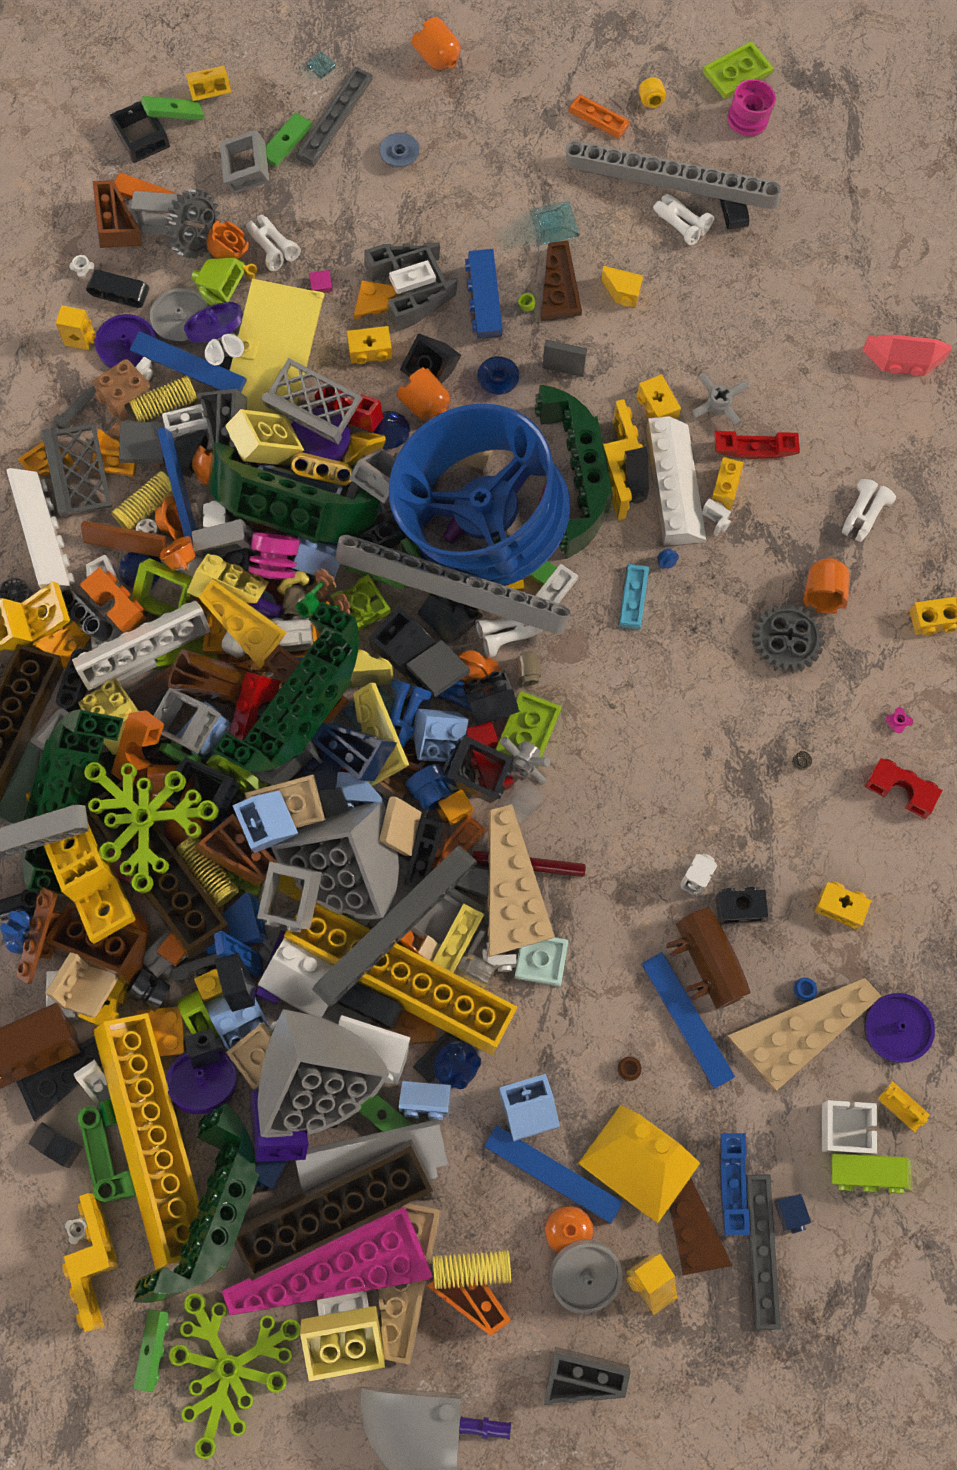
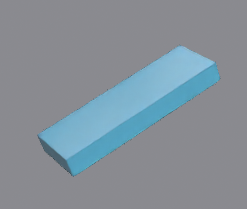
(634, 596)

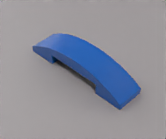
(733, 1184)

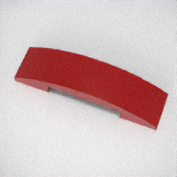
(756, 447)

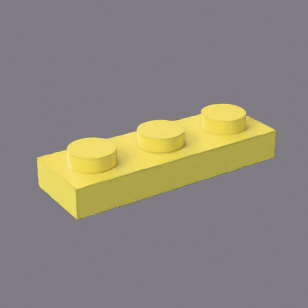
(458, 938)

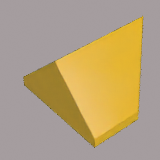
(362, 444)

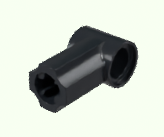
(18, 902)

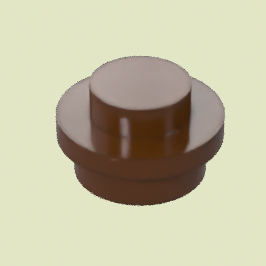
(629, 1068)

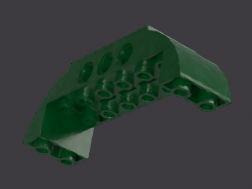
(587, 460)
(286, 502)
(303, 699)
(62, 781)
(219, 1212)

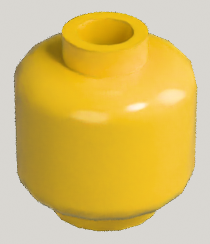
(652, 92)

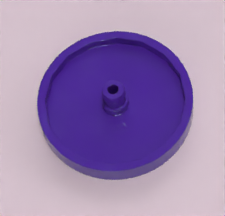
(213, 322)
(117, 336)
(320, 446)
(899, 1028)
(201, 1088)

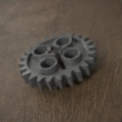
(195, 207)
(787, 656)

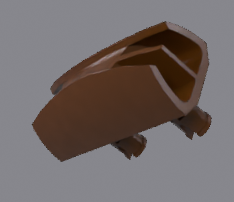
(207, 677)
(713, 958)

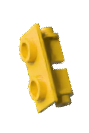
(903, 1107)

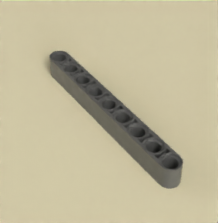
(394, 926)

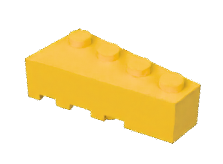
(653, 1282)

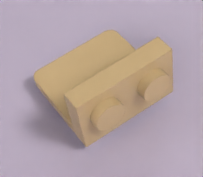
(81, 986)

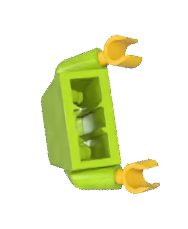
(220, 278)

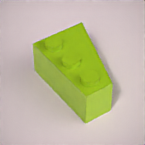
(872, 1173)

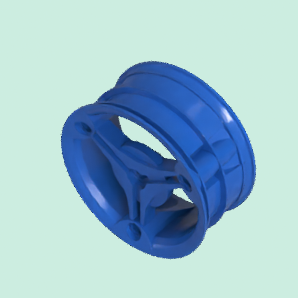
(487, 503)

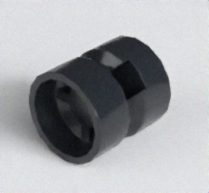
(148, 990)

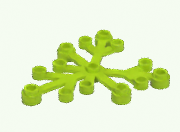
(124, 799)
(219, 1399)

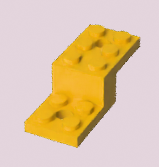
(614, 453)
(25, 621)
(90, 884)
(90, 1263)

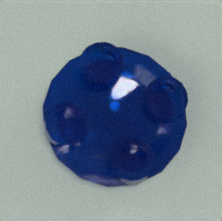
(394, 428)
(129, 568)
(457, 1064)

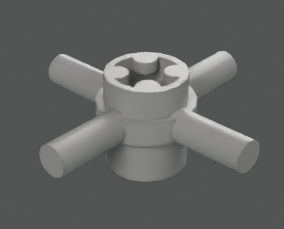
(720, 400)
(526, 759)

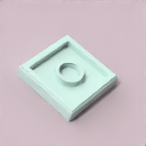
(542, 962)

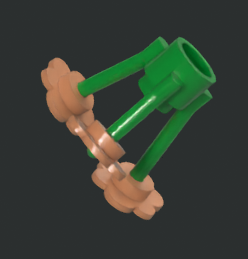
(318, 592)

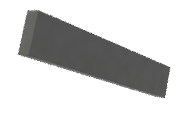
(334, 116)
(762, 1253)

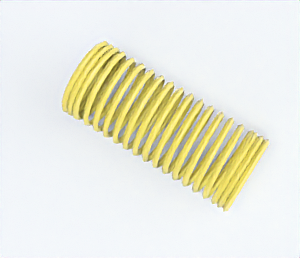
(137, 403)
(129, 518)
(217, 898)
(471, 1268)

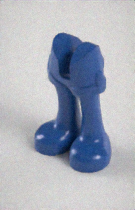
(417, 696)
(13, 930)

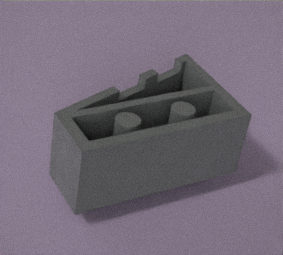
(218, 410)
(584, 1377)

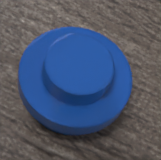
(667, 558)
(805, 989)

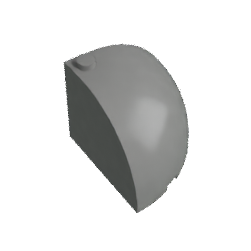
(354, 865)
(314, 1075)
(412, 1427)

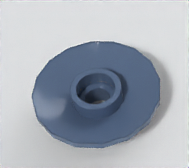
(396, 144)

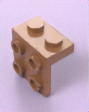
(119, 387)

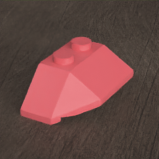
(906, 353)

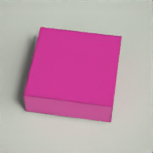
(321, 281)

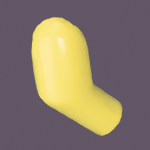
(300, 578)

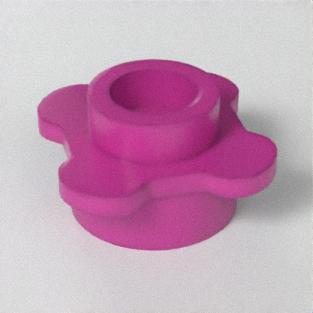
(897, 726)

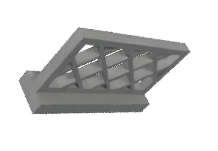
(306, 418)

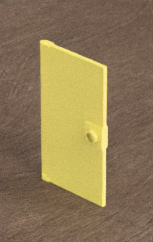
(274, 327)

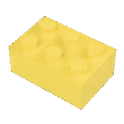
(263, 437)
(342, 1343)

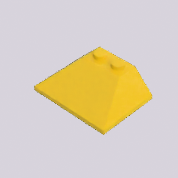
(640, 1163)

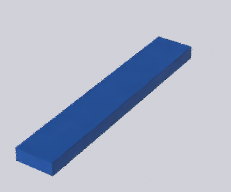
(186, 363)
(177, 481)
(688, 1020)
(553, 1174)

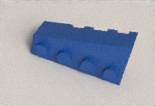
(484, 293)

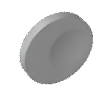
(171, 313)
(585, 1276)

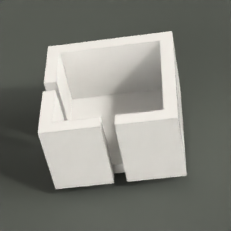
(846, 1128)

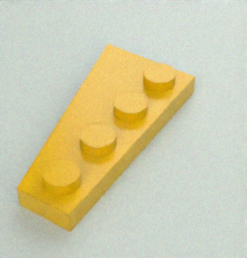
(248, 626)

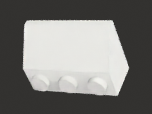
(293, 976)
(388, 1045)

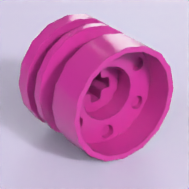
(751, 107)
(273, 555)

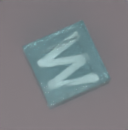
(321, 65)

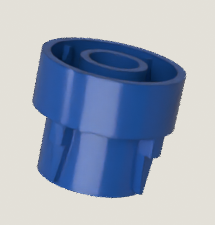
(428, 787)

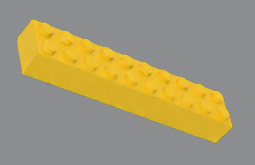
(413, 982)
(149, 1134)

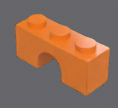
(102, 588)
(140, 731)

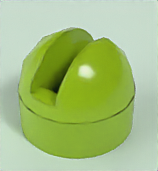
(524, 302)

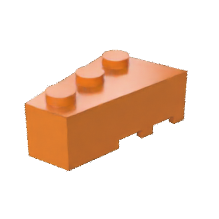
(476, 1304)

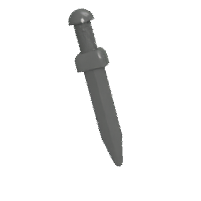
(62, 421)

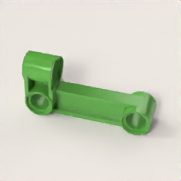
(101, 1159)

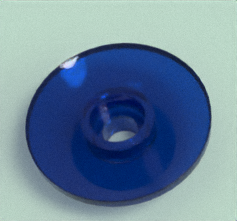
(498, 368)

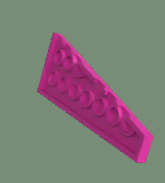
(363, 1260)

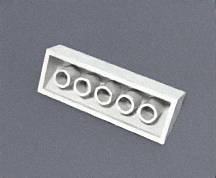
(675, 481)
(40, 529)
(141, 645)

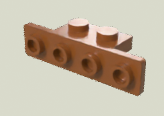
(40, 926)

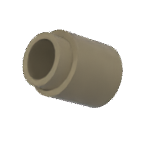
(292, 596)
(528, 668)

